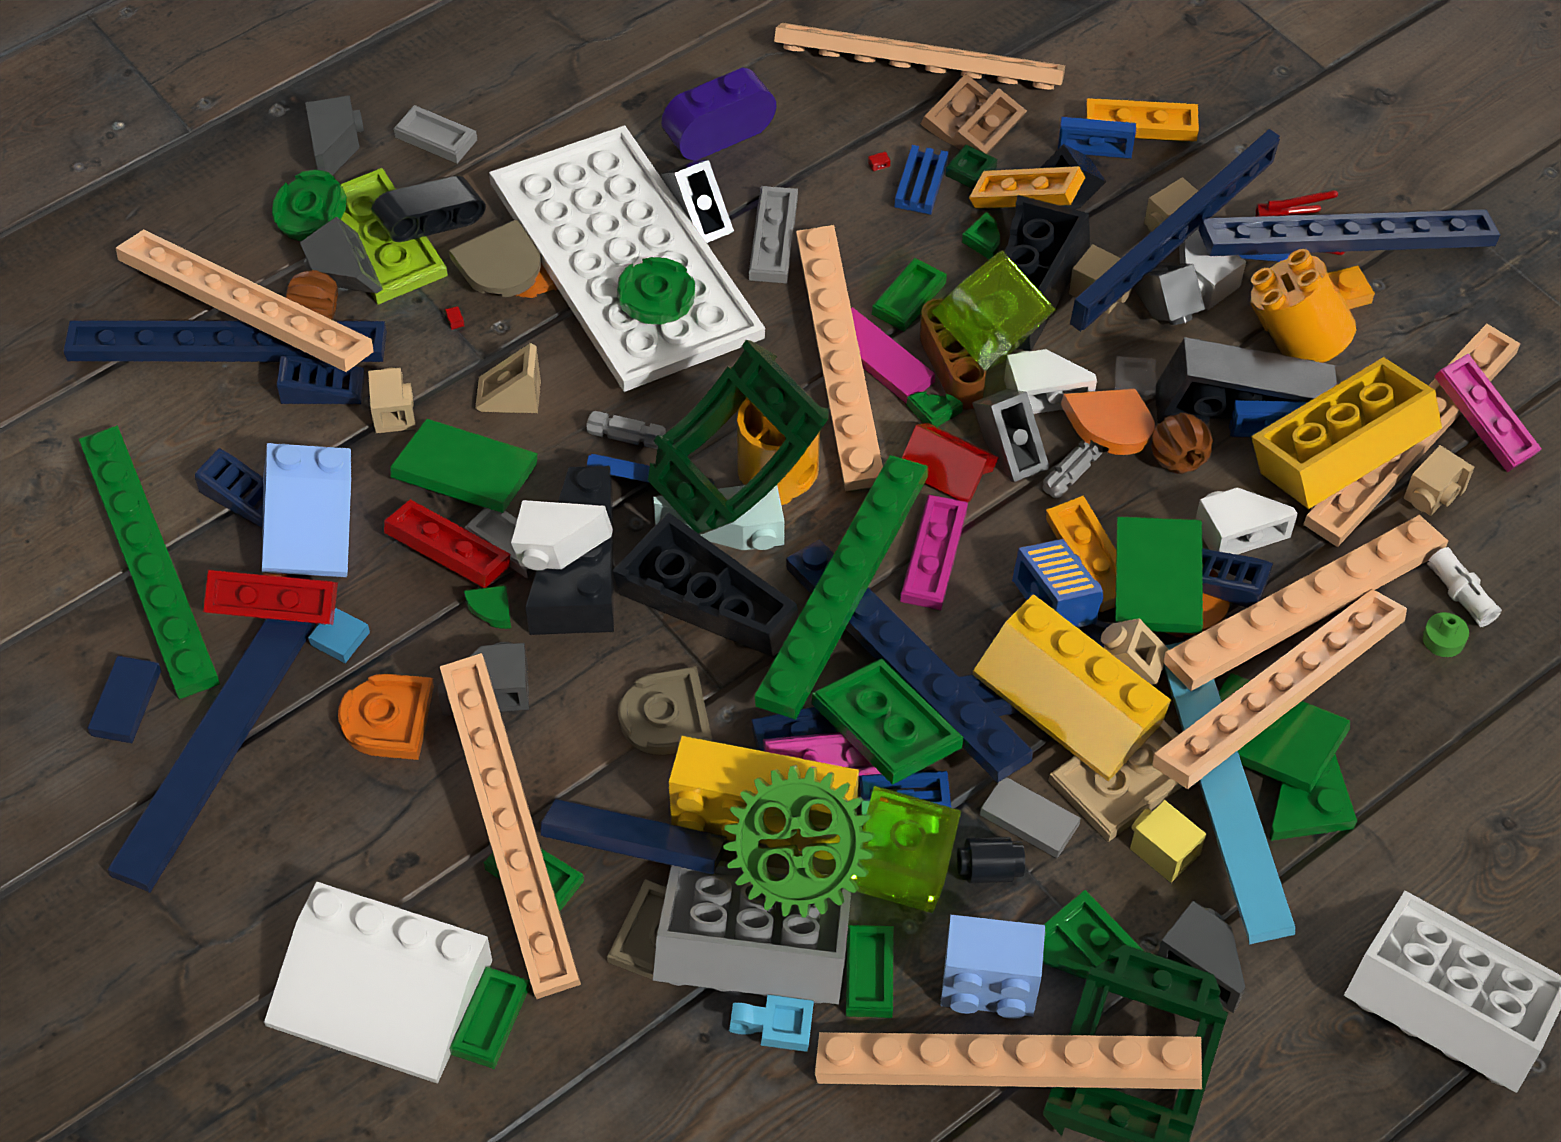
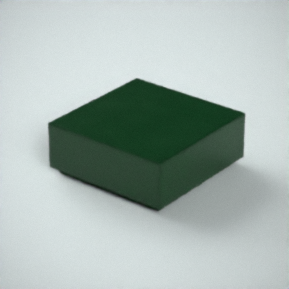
(969, 166)

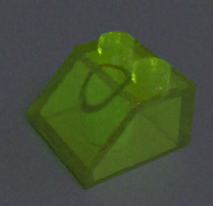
(993, 311)
(908, 847)

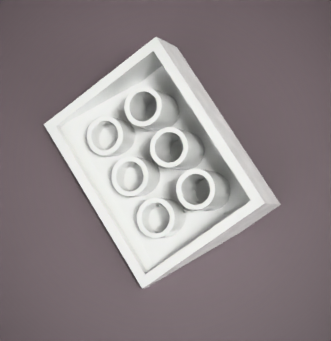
(377, 981)
(1458, 991)

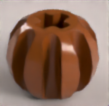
(314, 291)
(1181, 443)

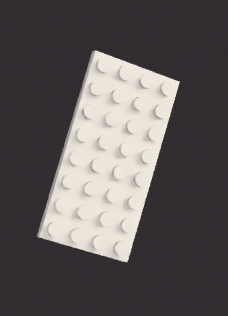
(595, 214)

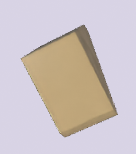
(512, 384)

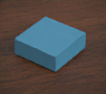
(340, 638)

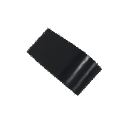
(428, 208)

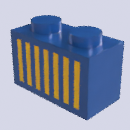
(1059, 580)

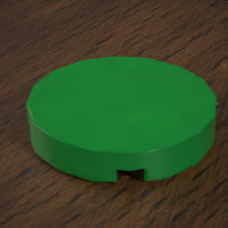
(308, 203)
(656, 291)

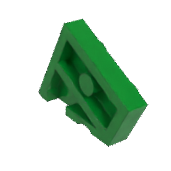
(1318, 812)
(1082, 937)

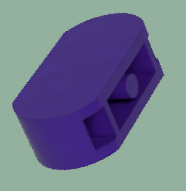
(718, 114)

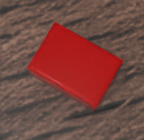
(879, 161)
(454, 317)

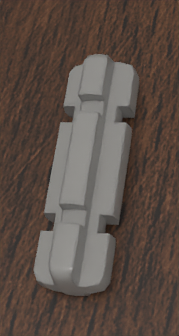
(624, 429)
(1071, 468)

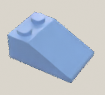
(306, 510)

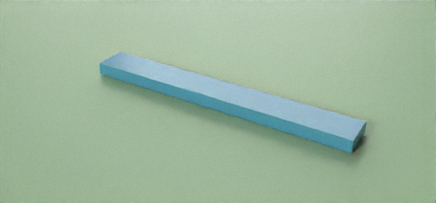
(1237, 827)

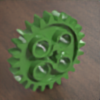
(803, 883)

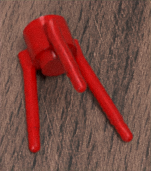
(1292, 207)

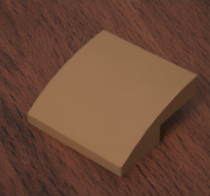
(973, 116)

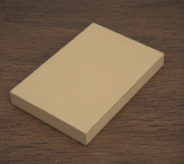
(1117, 803)

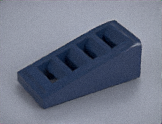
(308, 369)
(219, 473)
(1243, 568)

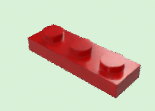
(447, 543)
(270, 597)

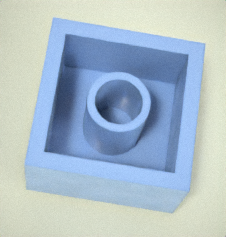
(992, 966)

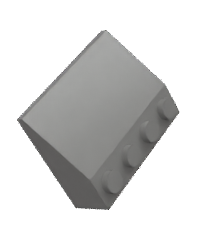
(740, 946)

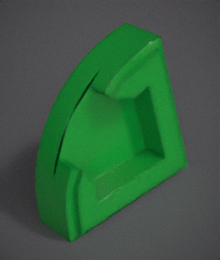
(983, 236)
(934, 408)
(490, 605)

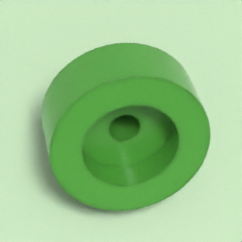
(1445, 634)

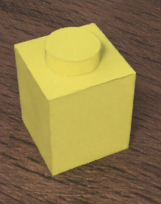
(1166, 840)

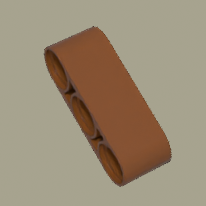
(952, 363)

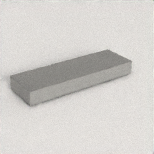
(773, 234)

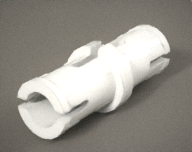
(1464, 587)

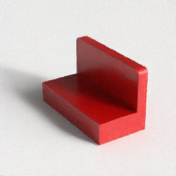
(951, 461)

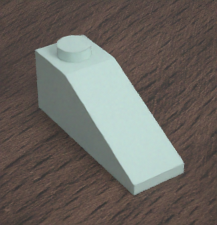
(756, 529)

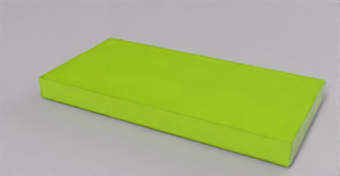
(398, 265)

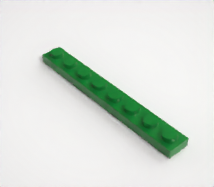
(149, 563)
(841, 588)

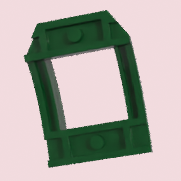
(778, 399)
(1161, 984)

